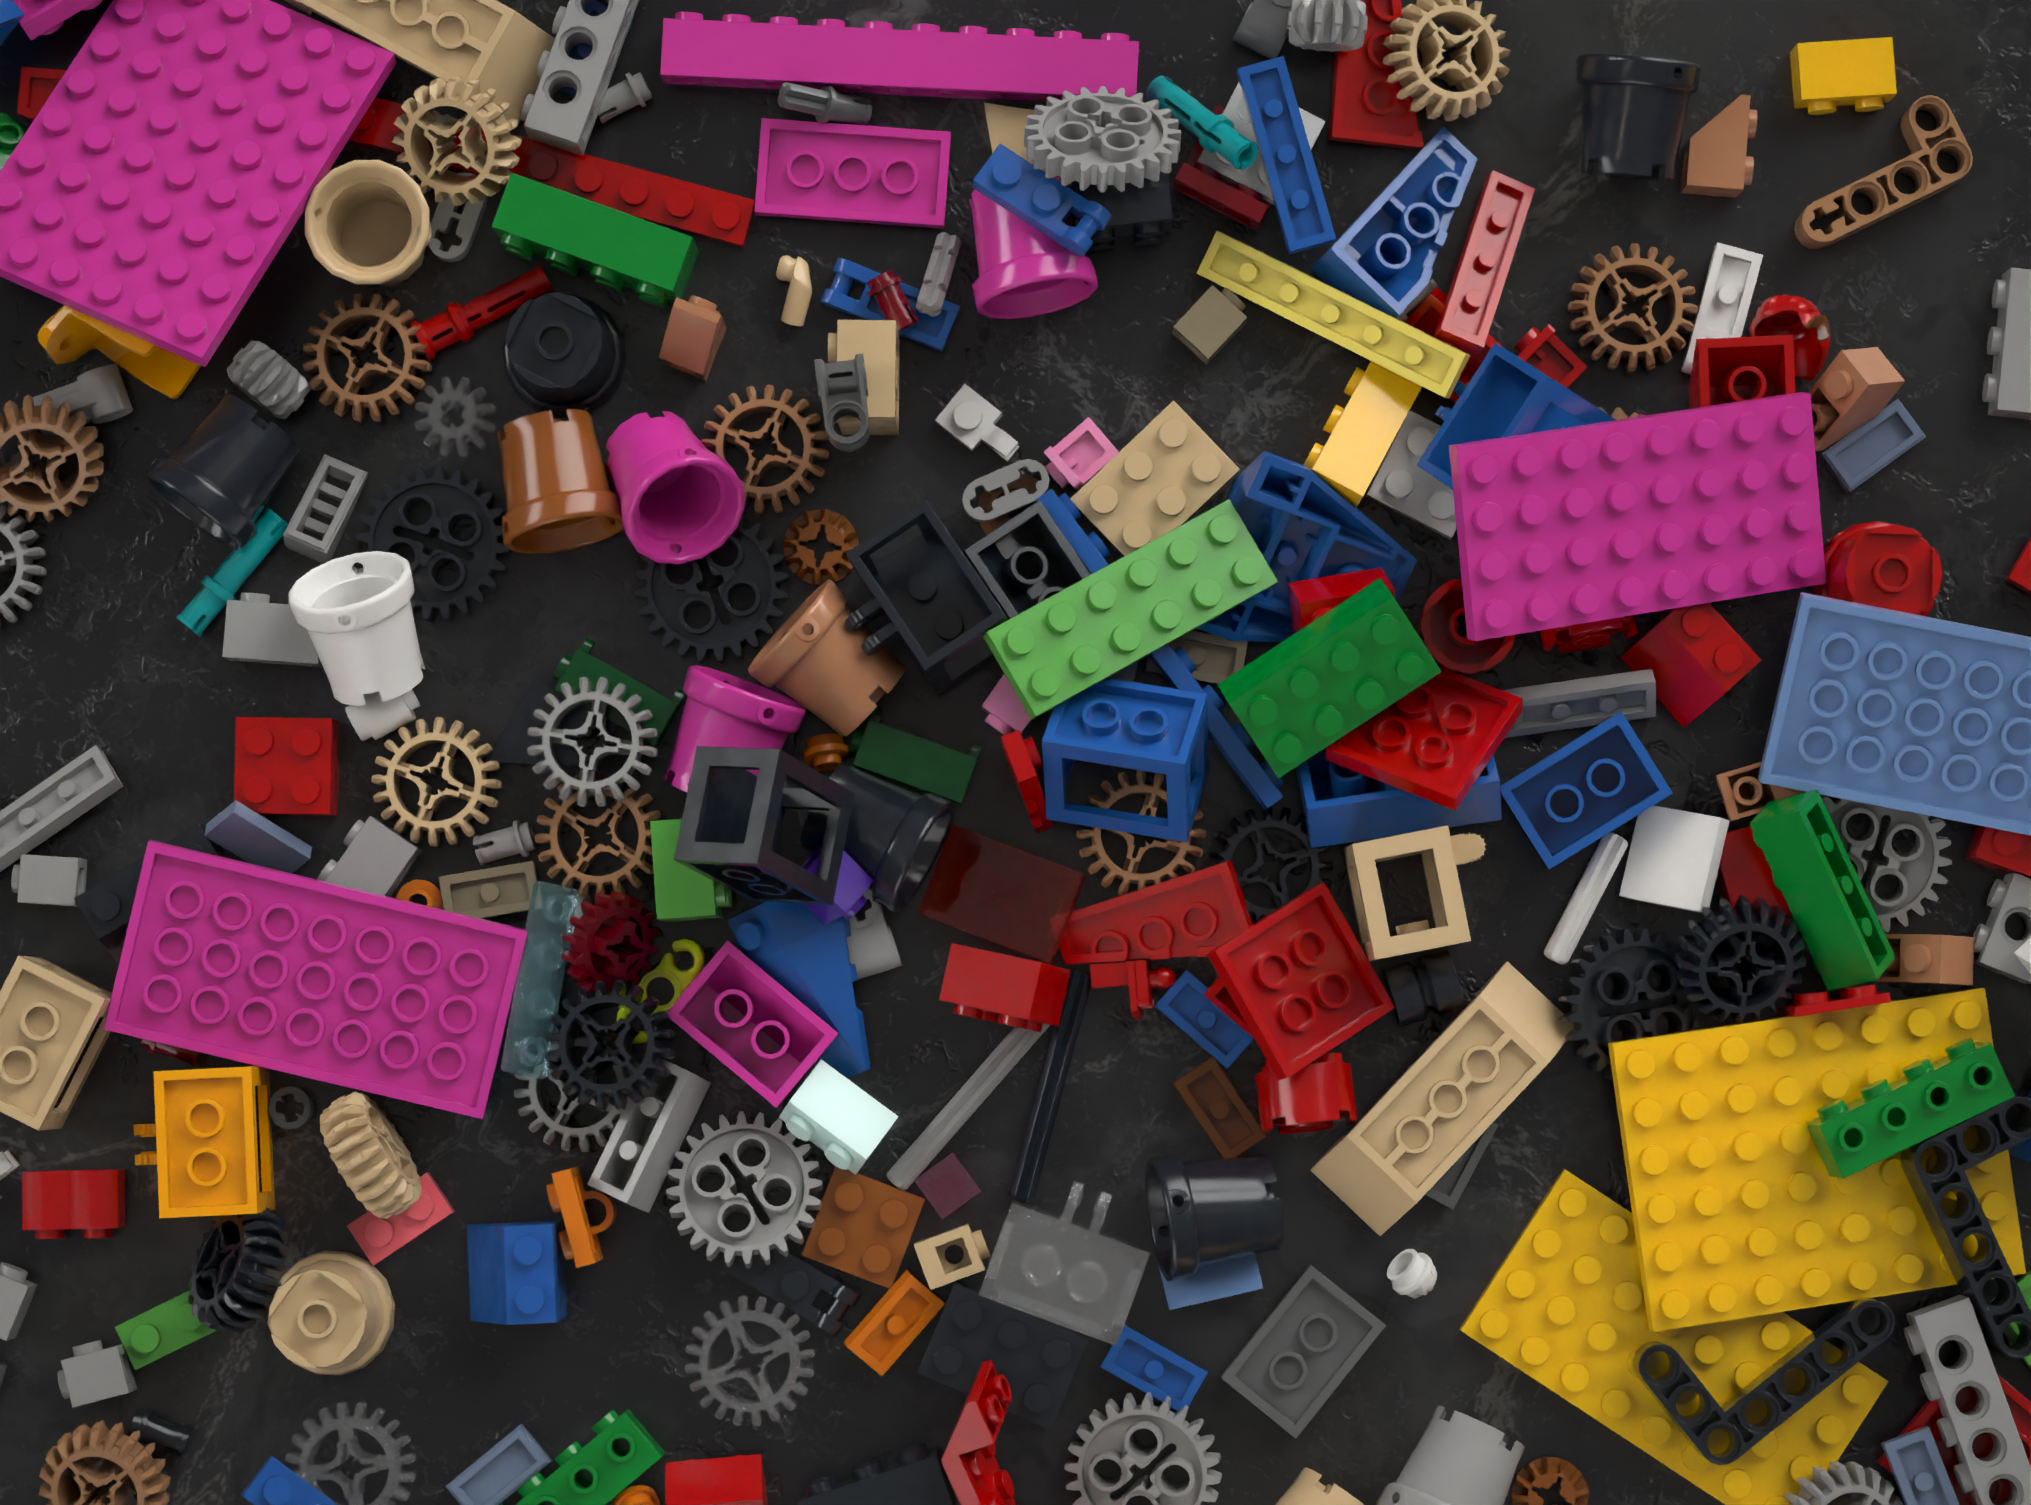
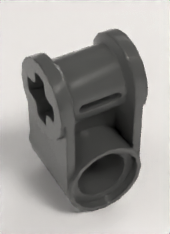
(1264, 27)
(844, 392)

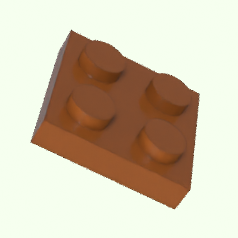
(863, 1227)

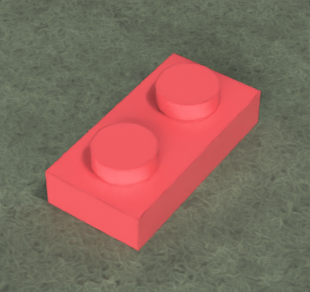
(384, 1236)

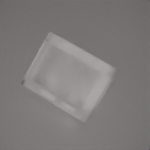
(1065, 1268)

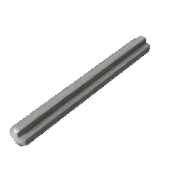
(962, 1106)

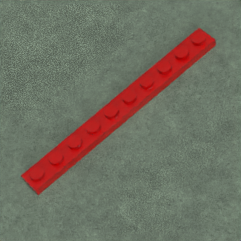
(615, 185)

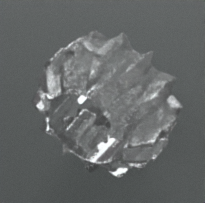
(471, 414)

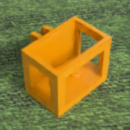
(210, 1142)

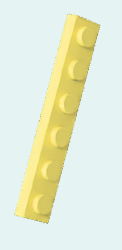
(1333, 314)

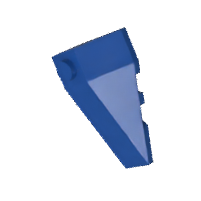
(1395, 241)
(813, 967)

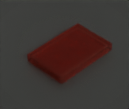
(1002, 894)

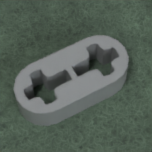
(466, 229)
(1000, 480)

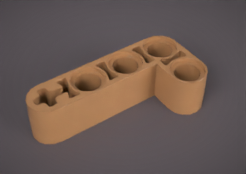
(1880, 185)

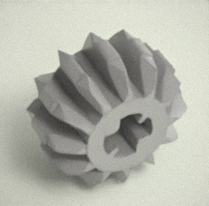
(1327, 24)
(268, 379)

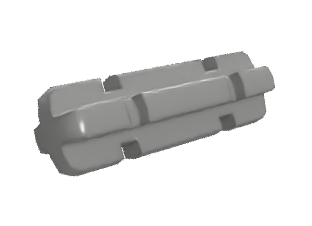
(938, 274)

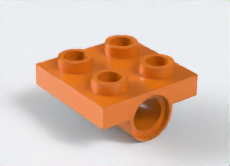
(580, 1237)

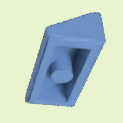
(1214, 1282)

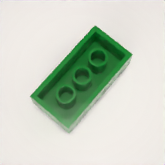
(594, 239)
(1329, 677)

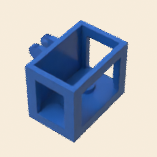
(1504, 401)
(1131, 729)

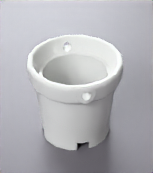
(361, 624)

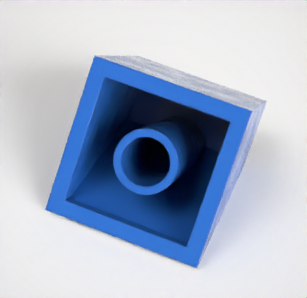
(516, 1272)

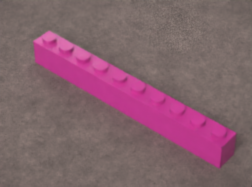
(893, 60)

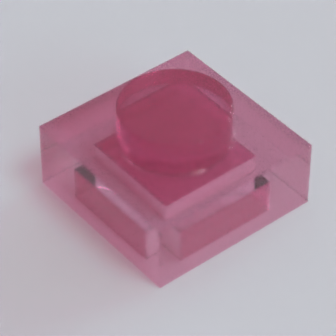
(947, 1185)

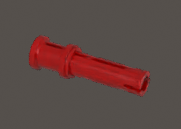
(460, 321)

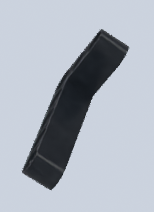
(1970, 1219)
(1766, 1386)

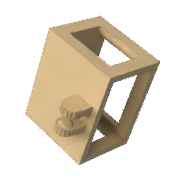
(1439, 857)
(42, 1034)

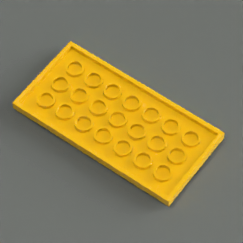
(1576, 1313)

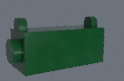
(585, 665)
(913, 760)

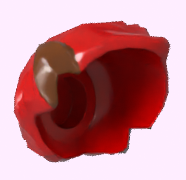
(1801, 319)

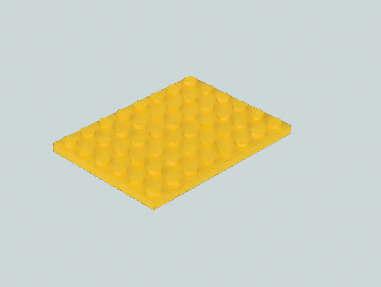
(1731, 1184)

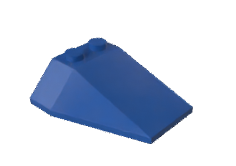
(1303, 535)

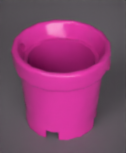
(1022, 268)
(672, 489)
(729, 716)

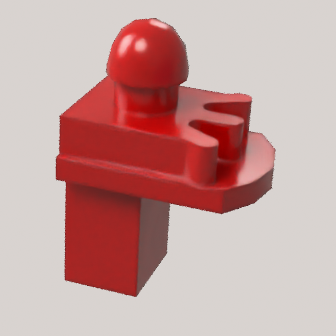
(1139, 978)

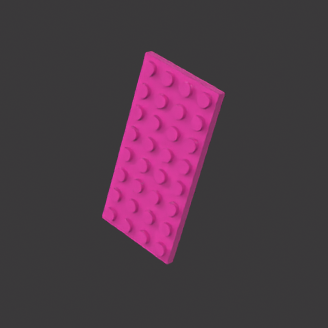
(1637, 515)
(315, 979)

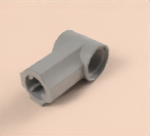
(96, 393)

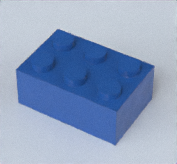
(1585, 790)

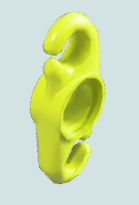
(679, 978)

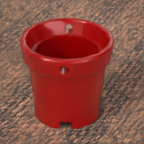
(1882, 568)

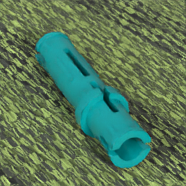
(1214, 131)
(232, 574)

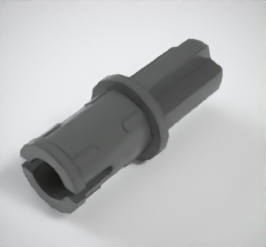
(825, 104)

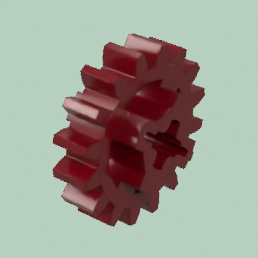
(610, 941)

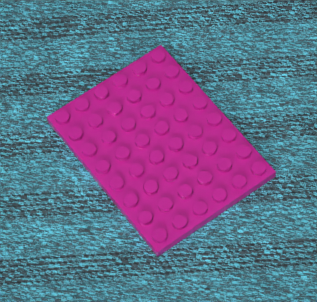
(180, 162)

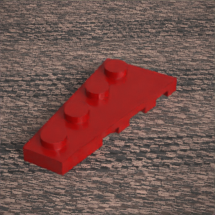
(1362, 101)

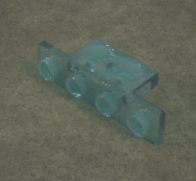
(539, 980)

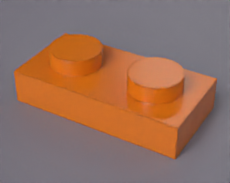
(894, 1323)

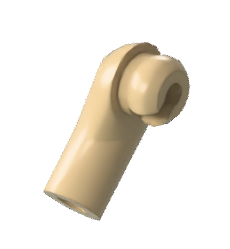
(799, 291)

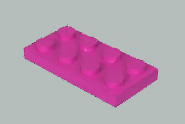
(852, 173)

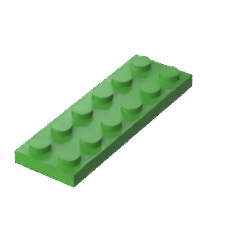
(1130, 609)

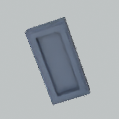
(1872, 446)
(257, 839)
(500, 1470)

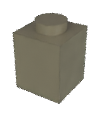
(1211, 323)

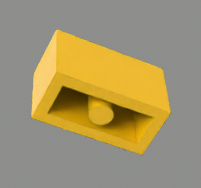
(1843, 74)

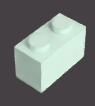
(837, 1117)

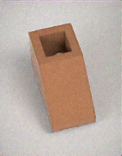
(1716, 154)
(692, 337)
(1851, 393)
(1744, 793)
(1930, 959)

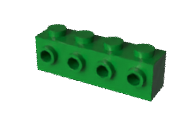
(1822, 890)
(1910, 1108)
(598, 1469)

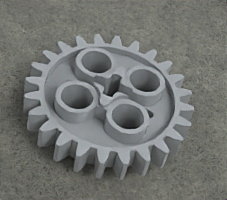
(1102, 139)
(1914, 867)
(708, 1211)
(1114, 1440)

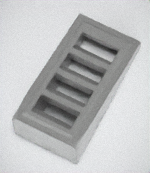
(306, 545)

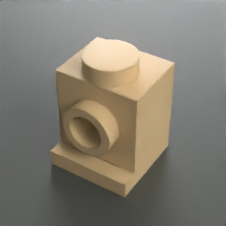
(936, 1266)

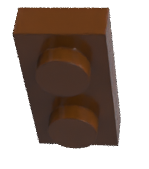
(1219, 1109)

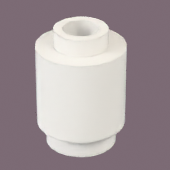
(381, 717)

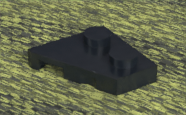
(515, 739)

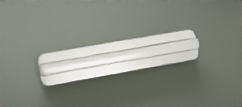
(1585, 898)

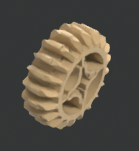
(1473, 82)
(426, 123)
(443, 760)
(370, 1155)

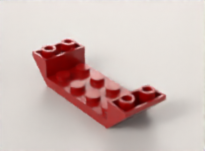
(971, 1448)

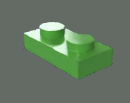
(161, 1331)

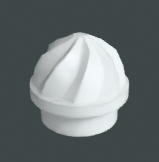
(1412, 1273)

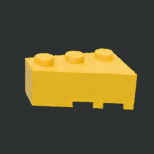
(1362, 430)

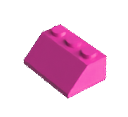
(752, 1024)

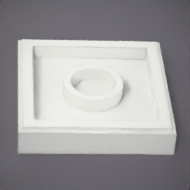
(1674, 858)

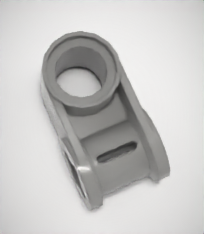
(872, 942)

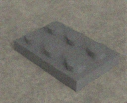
(1302, 1351)

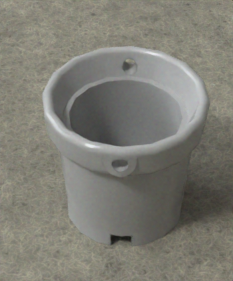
(1455, 1465)

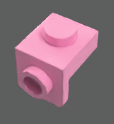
(1079, 455)

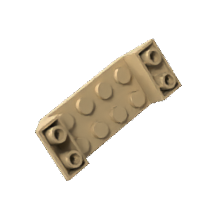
(450, 39)
(1444, 1100)

